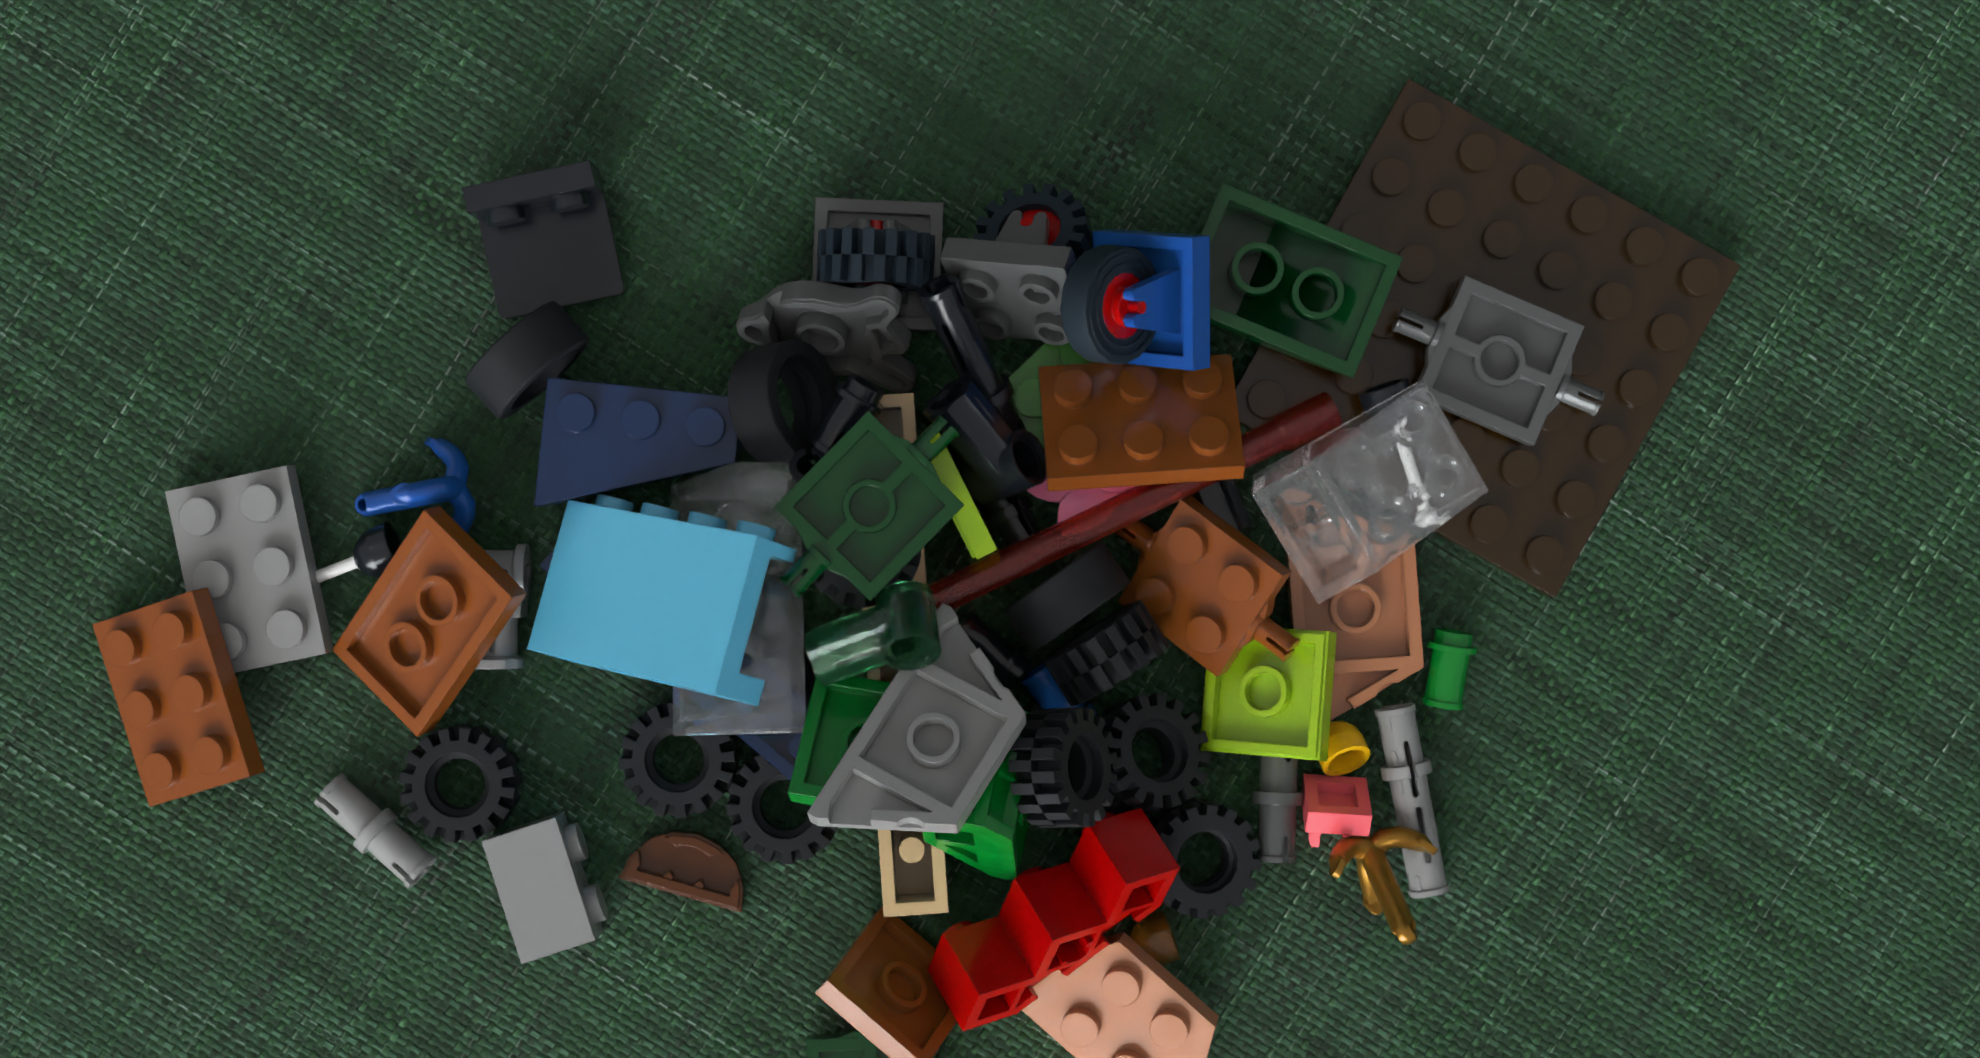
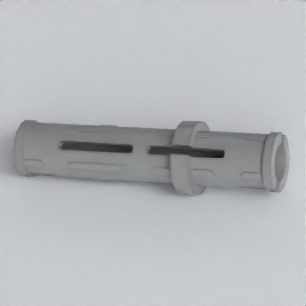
(1411, 797)

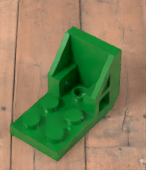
(992, 834)

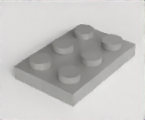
(257, 558)

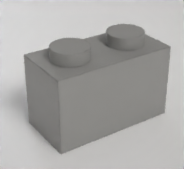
(545, 886)

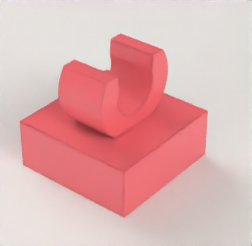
(1335, 806)

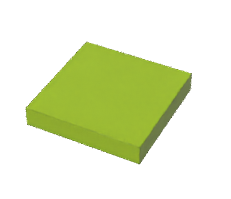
(968, 517)
(1271, 703)

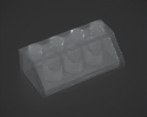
(777, 634)

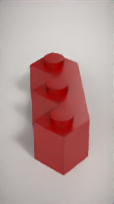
(1053, 919)

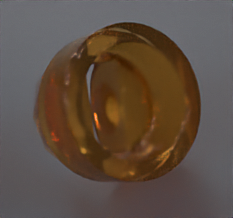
(1157, 938)

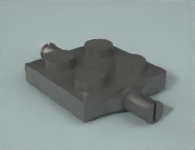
(1499, 360)

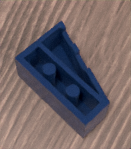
(627, 437)

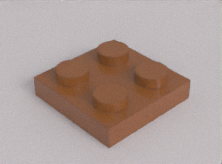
(887, 990)

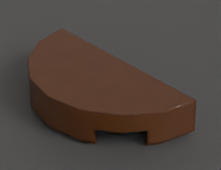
(689, 867)

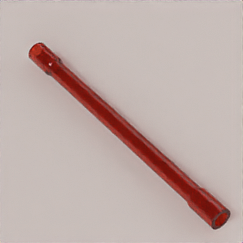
(1283, 432)

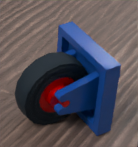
(1140, 300)

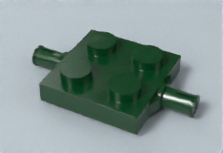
(869, 505)

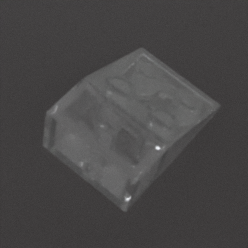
(1367, 490)

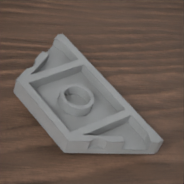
(925, 745)

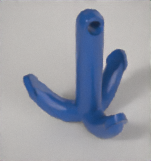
(427, 492)

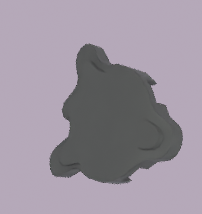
(845, 324)

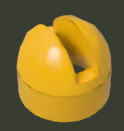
(1346, 749)

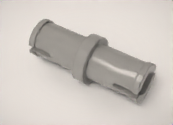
(375, 830)

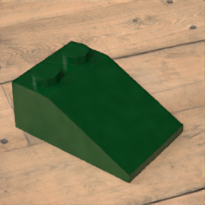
(1294, 281)

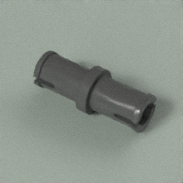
(1277, 809)

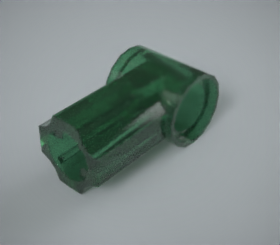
(894, 633)

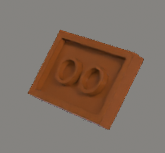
(1139, 425)
(429, 620)
(178, 697)

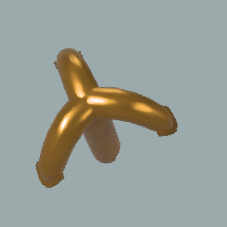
(1376, 876)

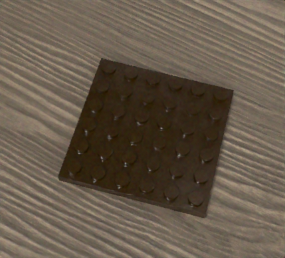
(1495, 210)

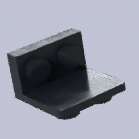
(547, 238)

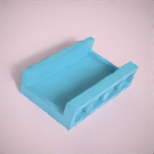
(656, 595)

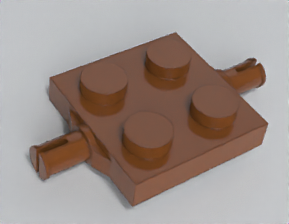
(1207, 586)

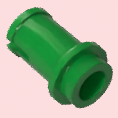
(1448, 668)

